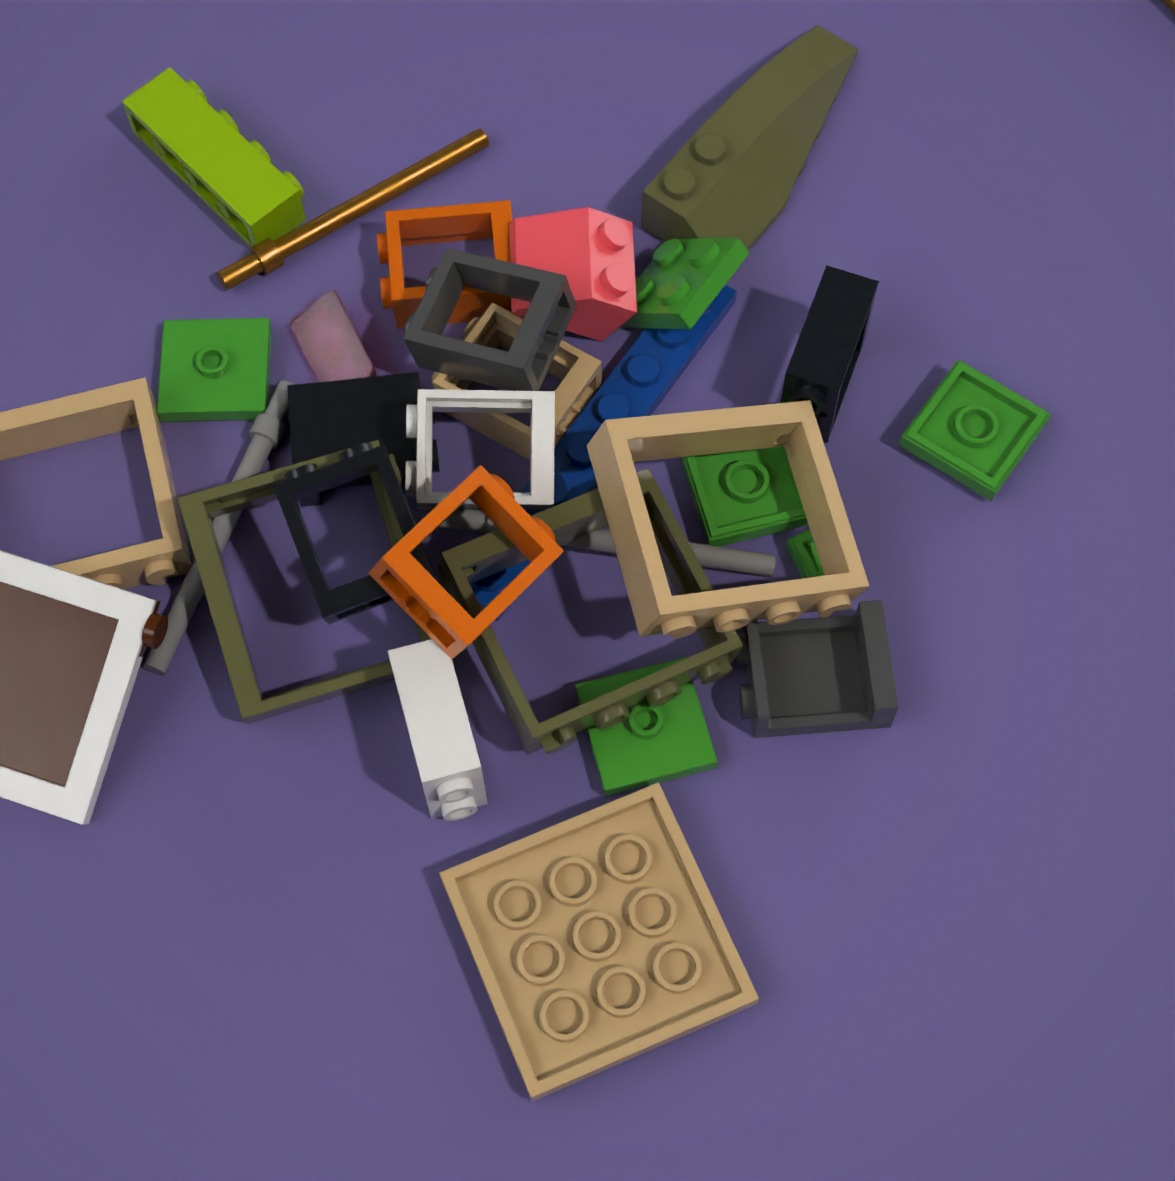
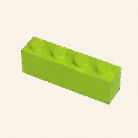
(215, 158)

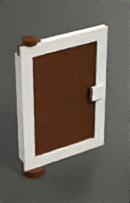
(65, 681)

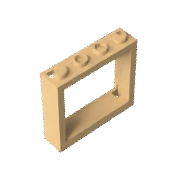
(96, 415)
(704, 432)

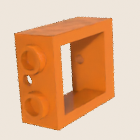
(438, 226)
(427, 600)

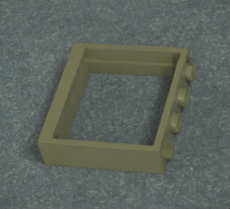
(241, 494)
(569, 522)

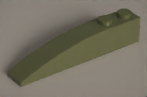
(752, 149)

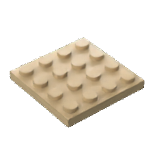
(597, 940)

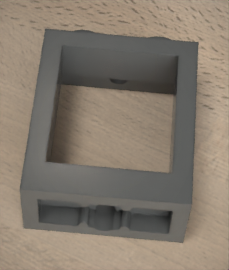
(534, 343)

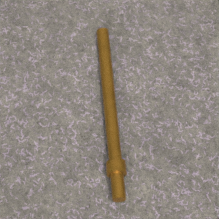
(270, 254)

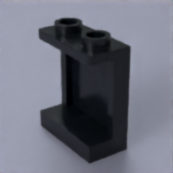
(350, 413)

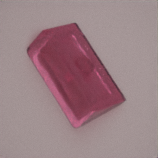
(331, 341)

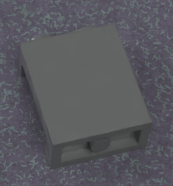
(818, 674)

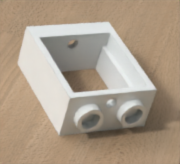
(542, 439)
(438, 730)

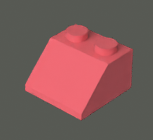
(593, 254)

